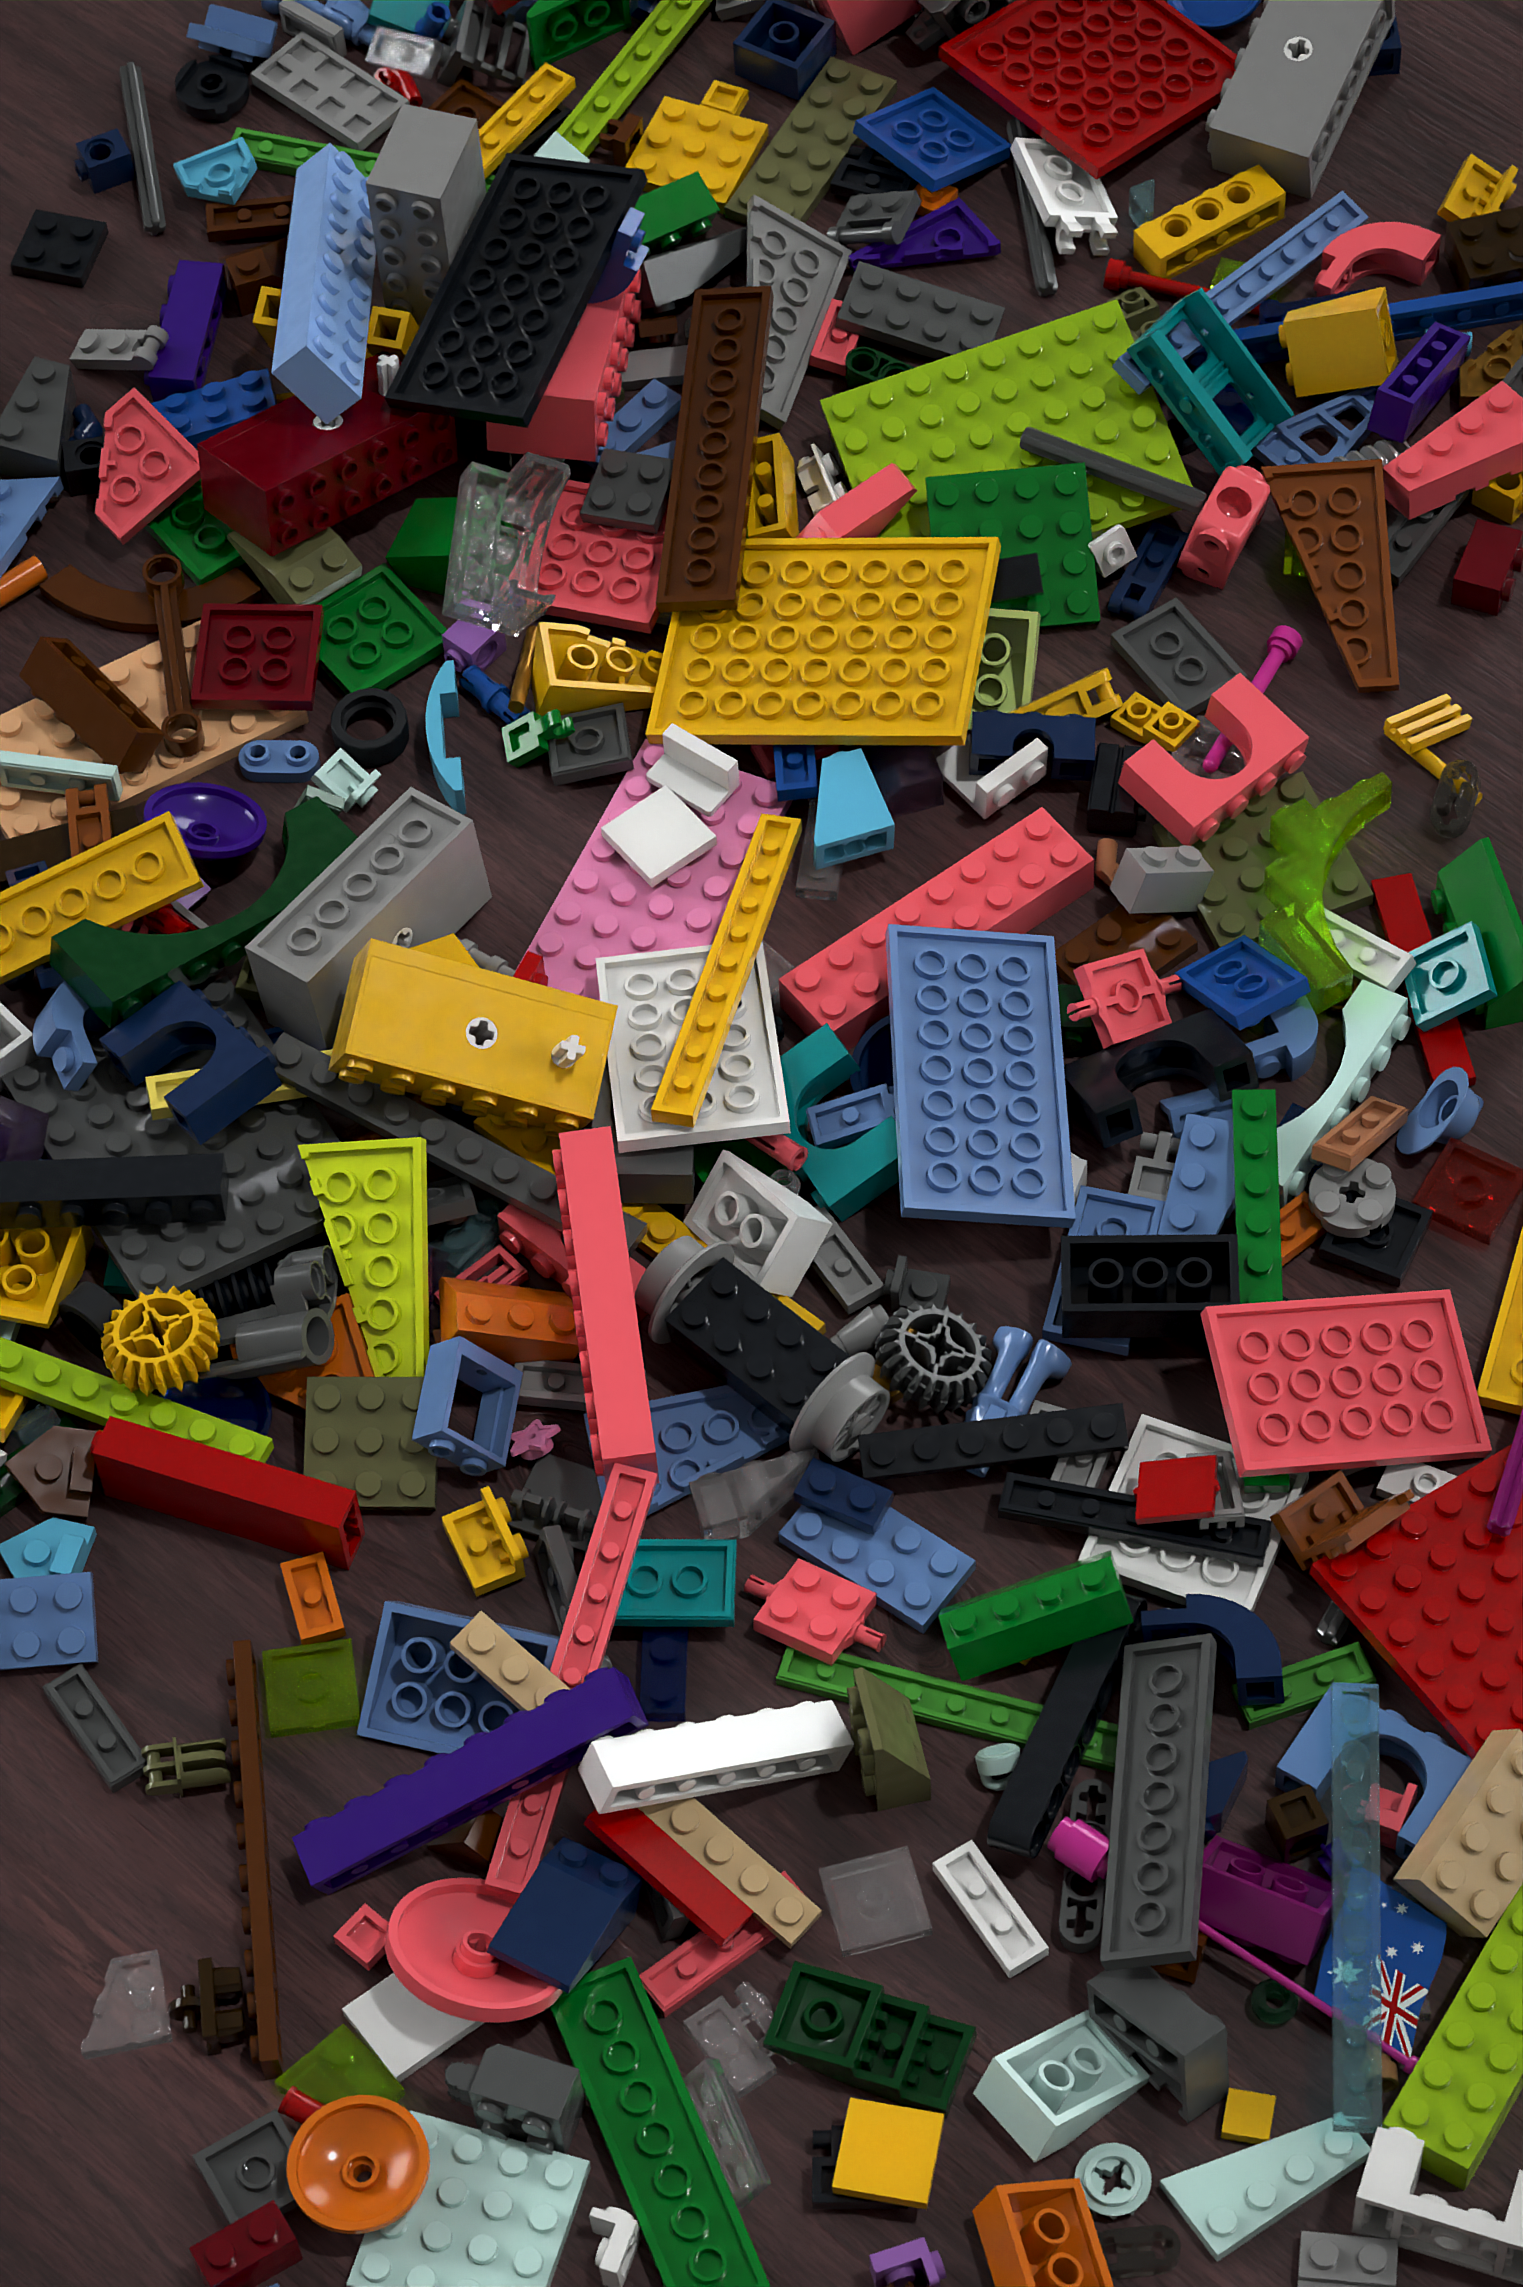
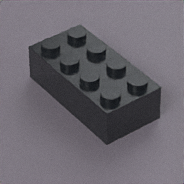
(1145, 1283)

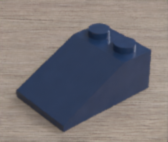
(567, 1915)

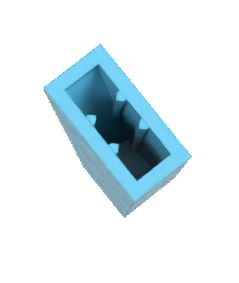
(850, 812)

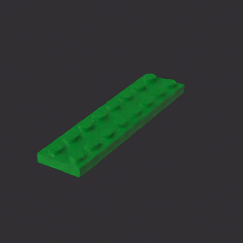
(654, 2133)

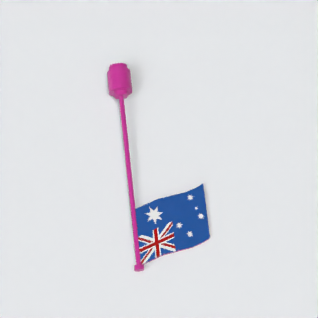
(1409, 1945)

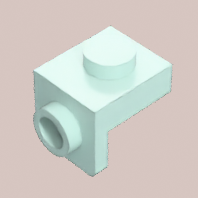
(346, 779)

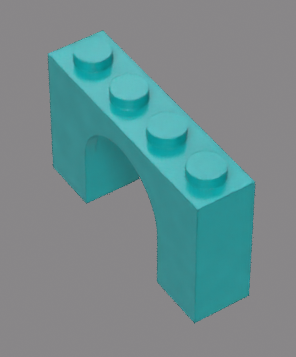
(846, 1175)

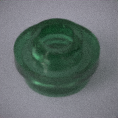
(1271, 1989)

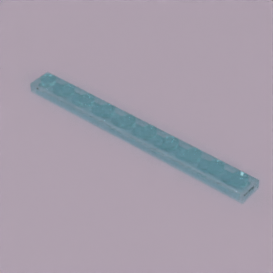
(1355, 1909)

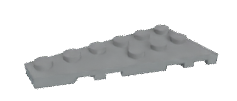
(804, 278)

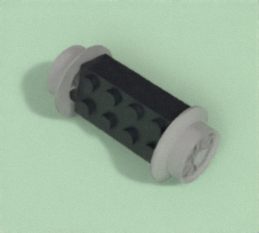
(761, 1348)

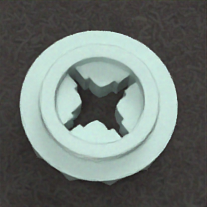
(1105, 2161)

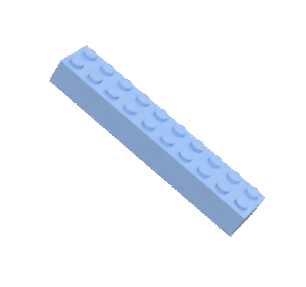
(326, 286)

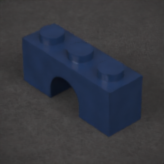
(1001, 735)

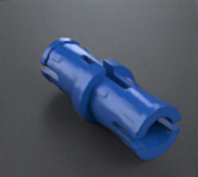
(491, 695)

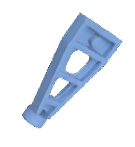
(1283, 444)

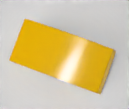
(1147, 721)

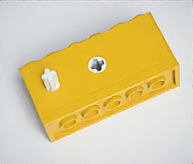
(472, 1039)

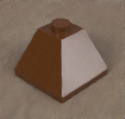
(252, 269)

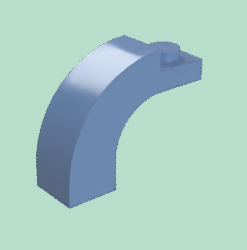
(62, 1036)

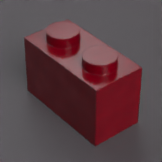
(1488, 567)
(247, 2250)

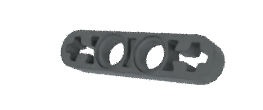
(1068, 1914)

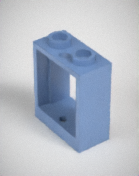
(500, 1393)

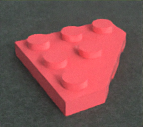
(141, 466)

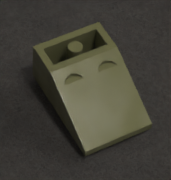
(886, 1743)

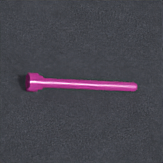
(1282, 646)

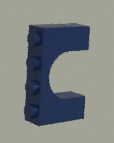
(183, 1023)

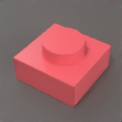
(363, 1936)

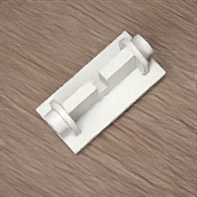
(820, 473)

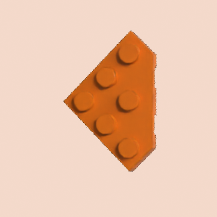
(347, 1359)

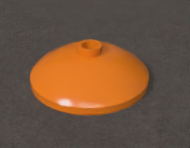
(354, 2138)

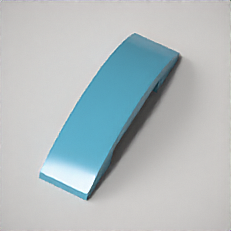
(444, 704)

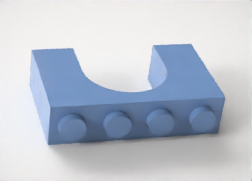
(1425, 1753)

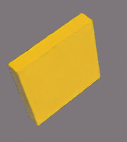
(888, 2153)

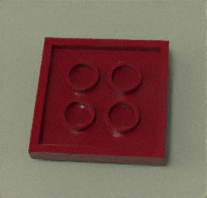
(257, 657)

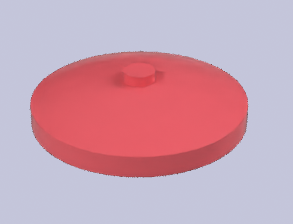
(441, 1956)

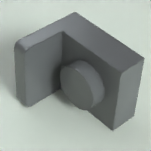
(913, 1285)

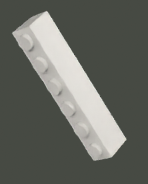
(714, 1756)

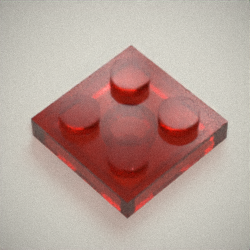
(1470, 1190)

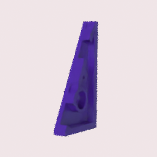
(939, 236)

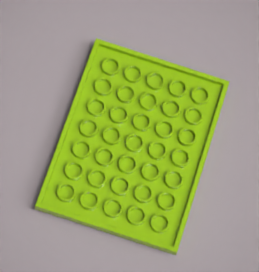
(977, 403)

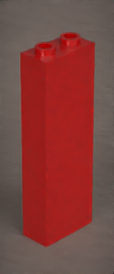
(228, 1492)

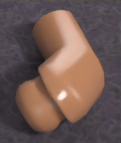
(1106, 860)

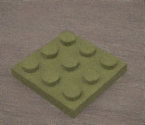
(363, 1441)

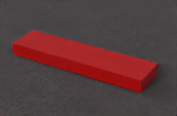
(672, 1872)

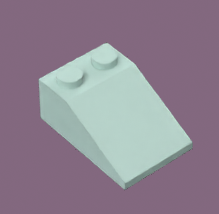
(1058, 2085)

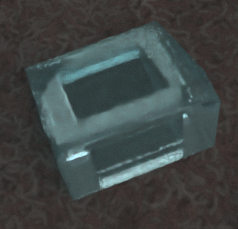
(1142, 202)

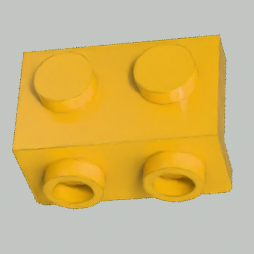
(1477, 190)
(485, 1543)

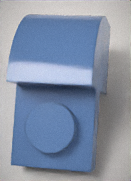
(1289, 1041)

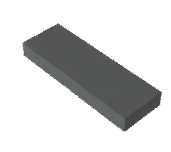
(96, 1727)

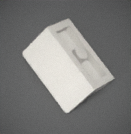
(694, 771)

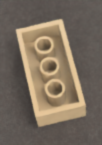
(1473, 1848)

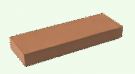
(1359, 1133)

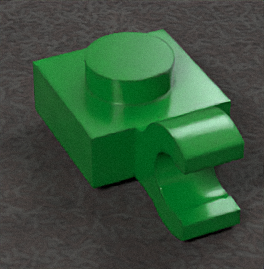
(528, 735)

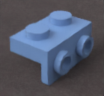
(236, 31)

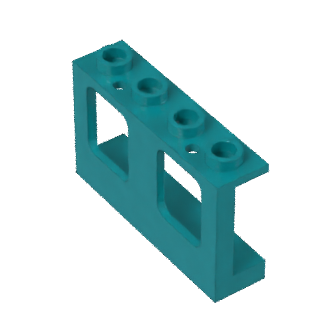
(1191, 394)

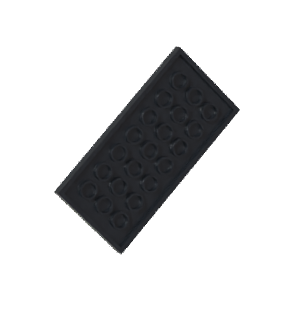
(515, 290)

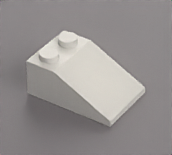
(763, 1221)

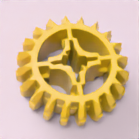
(135, 1351)

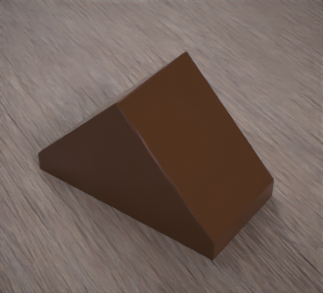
(472, 1841)

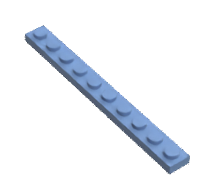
(1261, 276)

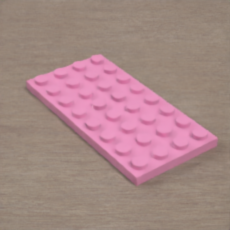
(615, 912)

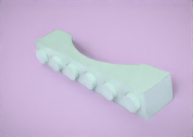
(1371, 1026)

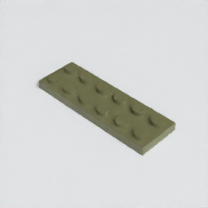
(812, 141)

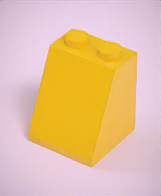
(1339, 344)

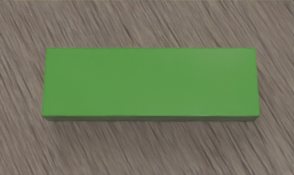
(1308, 1682)

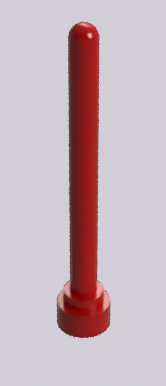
(1120, 276)

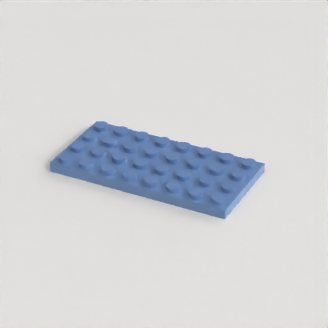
(978, 1077)

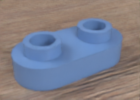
(278, 761)

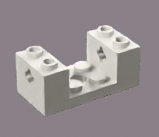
(1427, 2223)

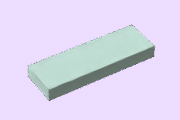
(56, 774)

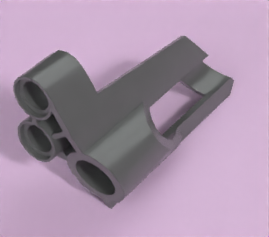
(293, 1330)

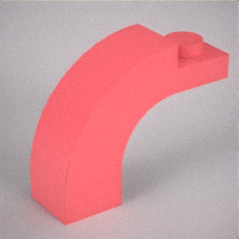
(1377, 249)

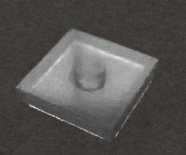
(875, 1901)

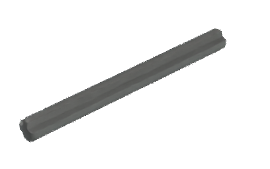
(142, 149)
(1035, 231)

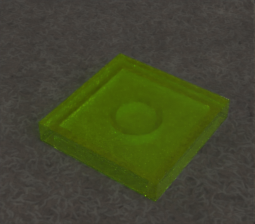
(311, 1688)

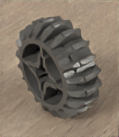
(933, 1357)

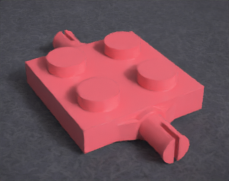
(1123, 997)
(815, 1612)

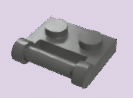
(876, 218)

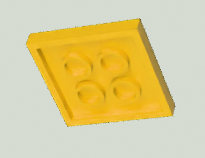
(699, 139)

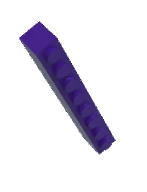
(467, 1781)

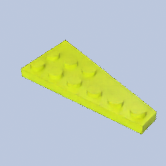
(379, 1236)

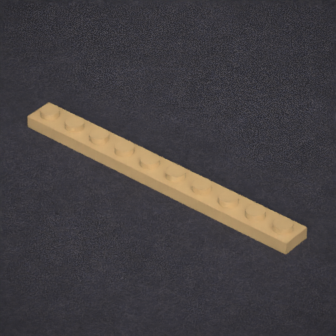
(717, 1848)

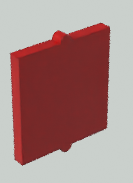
(1176, 1489)

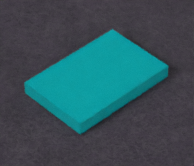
(681, 1584)

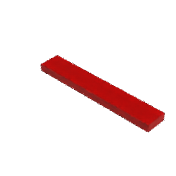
(1407, 929)

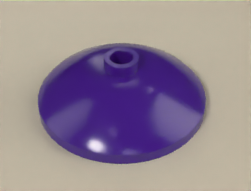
(211, 818)

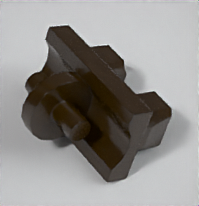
(216, 2025)

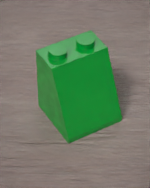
(424, 544)

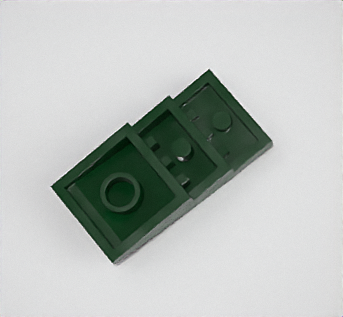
(870, 2038)

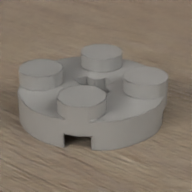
(1357, 1218)

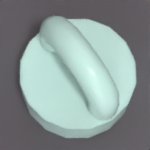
(996, 1761)

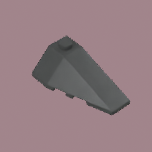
(681, 272)

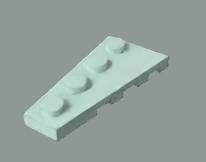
(1256, 2187)

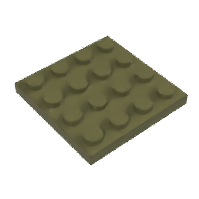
(1243, 851)

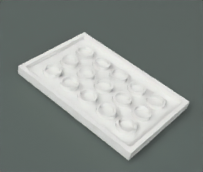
(652, 1002)

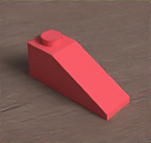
(863, 509)

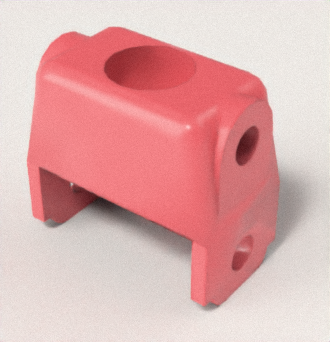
(1228, 521)

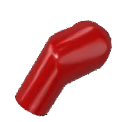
(400, 82)

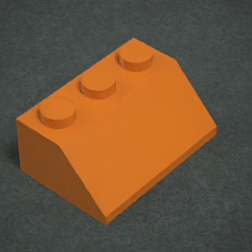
(509, 1320)
(1041, 2236)

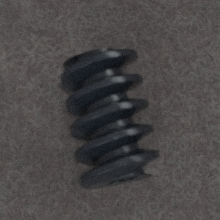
(239, 1293)

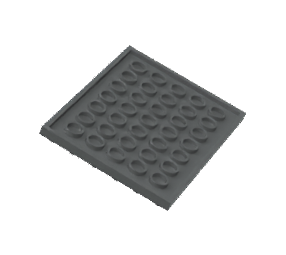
(268, 1179)

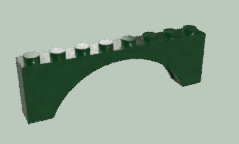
(127, 970)

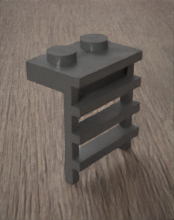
(467, 42)

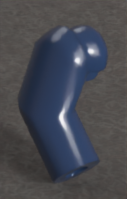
(87, 422)

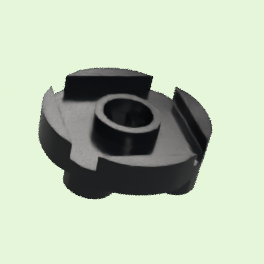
(212, 104)

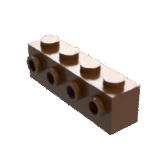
(91, 705)

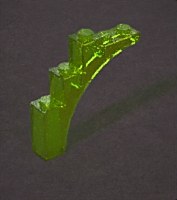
(1296, 882)

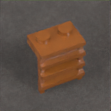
(1333, 1519)

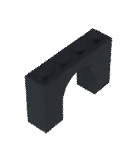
(1191, 1047)

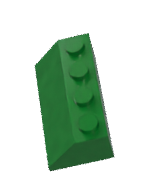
(1477, 892)
(1035, 1616)

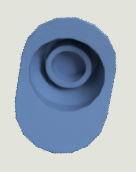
(1443, 1113)

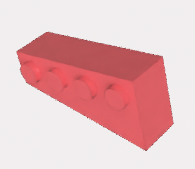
(1459, 454)

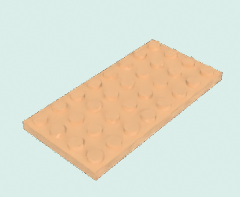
(140, 677)

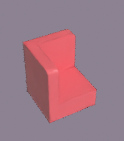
(1394, 1813)

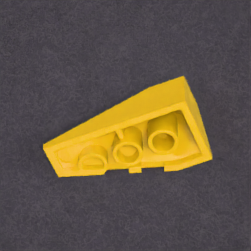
(587, 672)

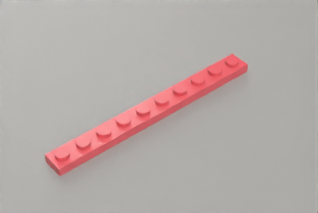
(577, 1654)

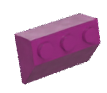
(1264, 1901)

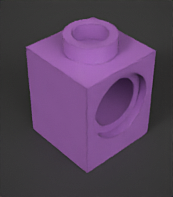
(472, 645)

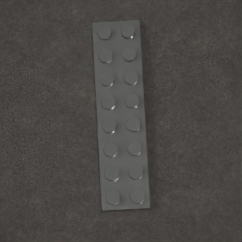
(1159, 1803)

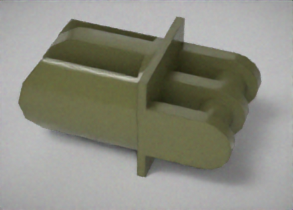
(194, 1763)

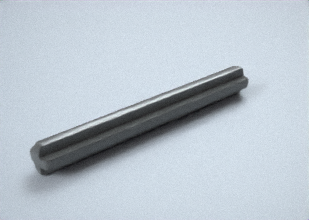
(1114, 470)

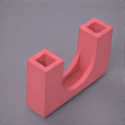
(1197, 805)

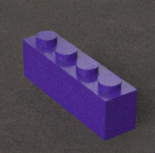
(192, 322)
(1418, 382)

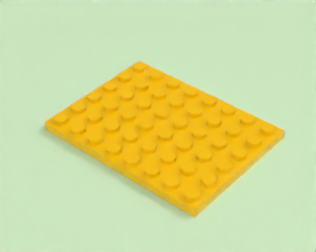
(834, 645)

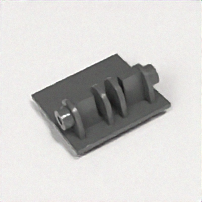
(558, 1495)

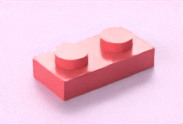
(833, 343)

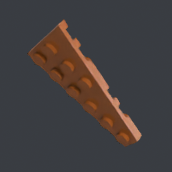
(1342, 543)

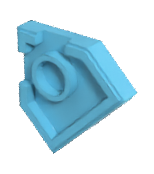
(218, 172)
(49, 1549)

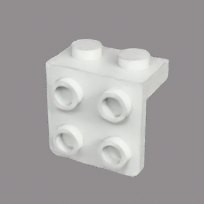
(1002, 784)

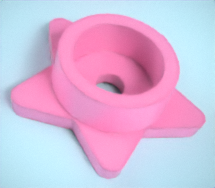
(534, 1440)

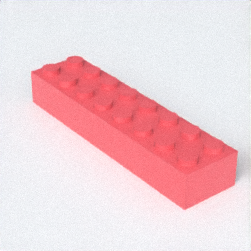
(997, 888)
(603, 1302)

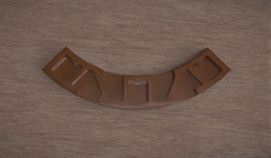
(136, 610)

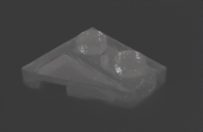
(131, 2007)

